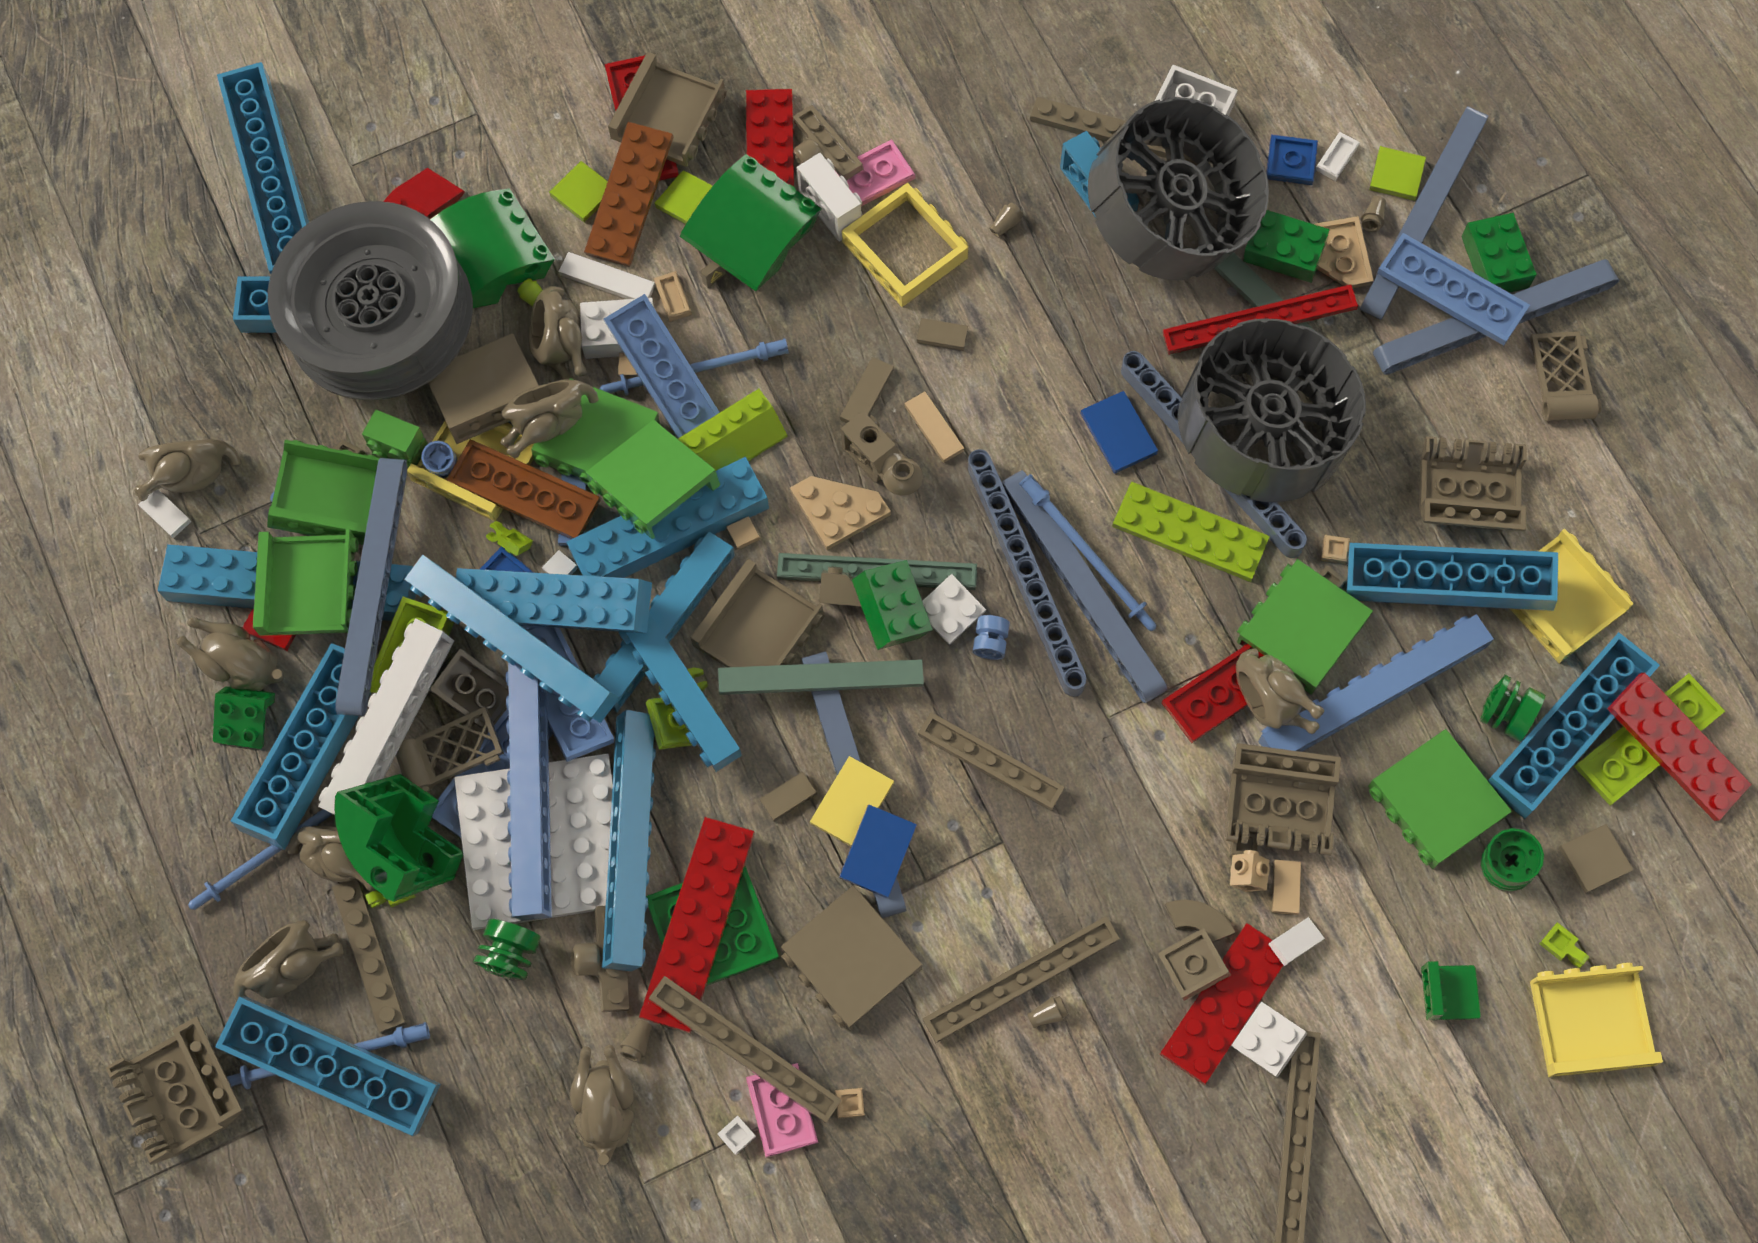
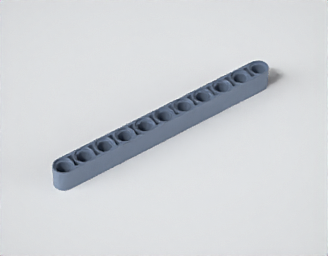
(1430, 201)
(1454, 333)
(1167, 413)
(1028, 582)
(371, 588)
(1087, 592)
(841, 746)

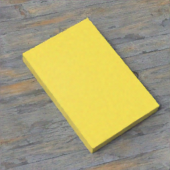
(848, 799)

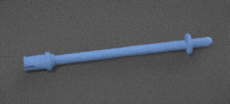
(762, 351)
(1042, 499)
(214, 890)
(400, 1037)

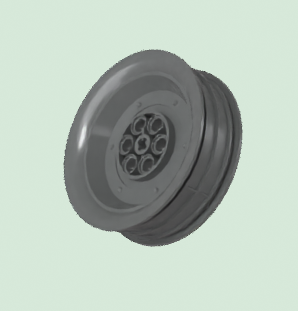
(338, 257)

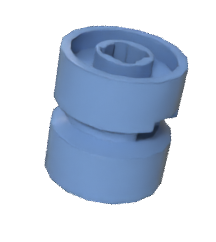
(439, 458)
(991, 632)

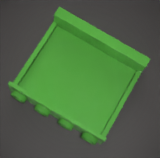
(594, 436)
(650, 477)
(322, 491)
(304, 584)
(1305, 623)
(1438, 799)

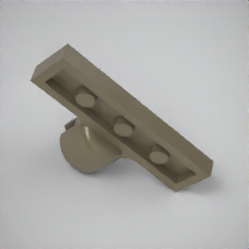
(825, 141)
(588, 959)

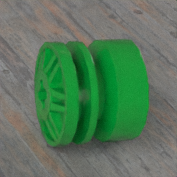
(1512, 708)
(1514, 845)
(507, 947)

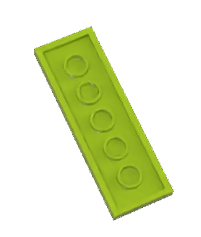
(1190, 531)
(1624, 762)

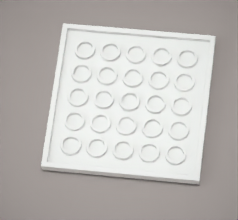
(578, 838)

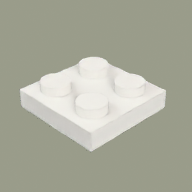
(952, 609)
(1269, 1039)

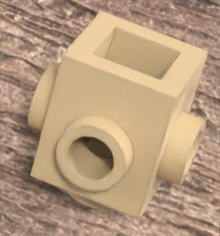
(1249, 871)

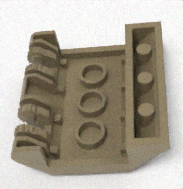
(1471, 487)
(1282, 798)
(176, 1093)

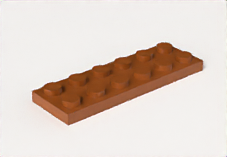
(628, 194)
(524, 490)

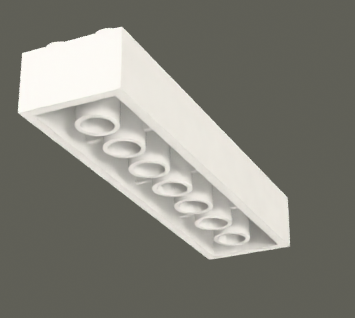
(390, 710)

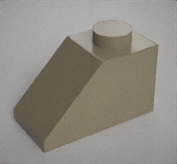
(837, 588)

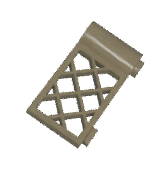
(1571, 403)
(419, 768)

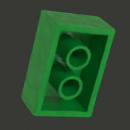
(1287, 246)
(1499, 252)
(892, 604)

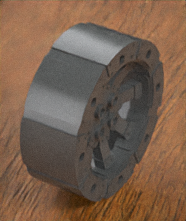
(1179, 188)
(1288, 353)

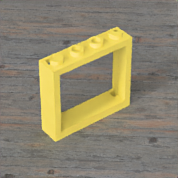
(879, 270)

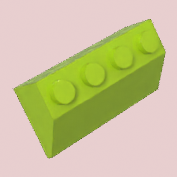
(737, 432)
(406, 614)

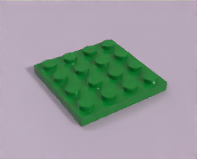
(745, 938)

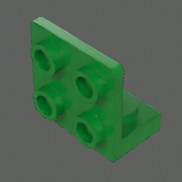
(241, 717)
(1450, 992)

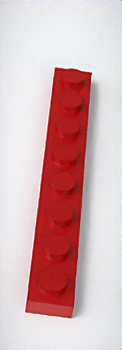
(1294, 310)

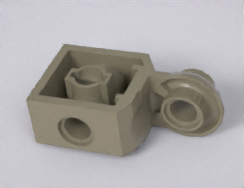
(879, 456)

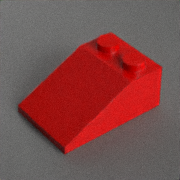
(426, 193)

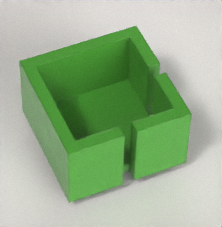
(394, 438)

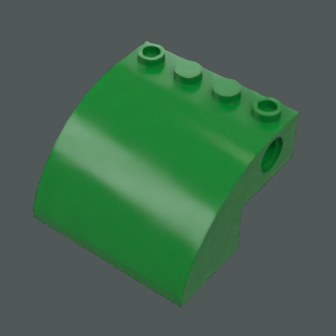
(750, 222)
(494, 243)
(390, 839)

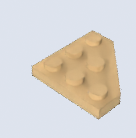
(1346, 254)
(838, 508)

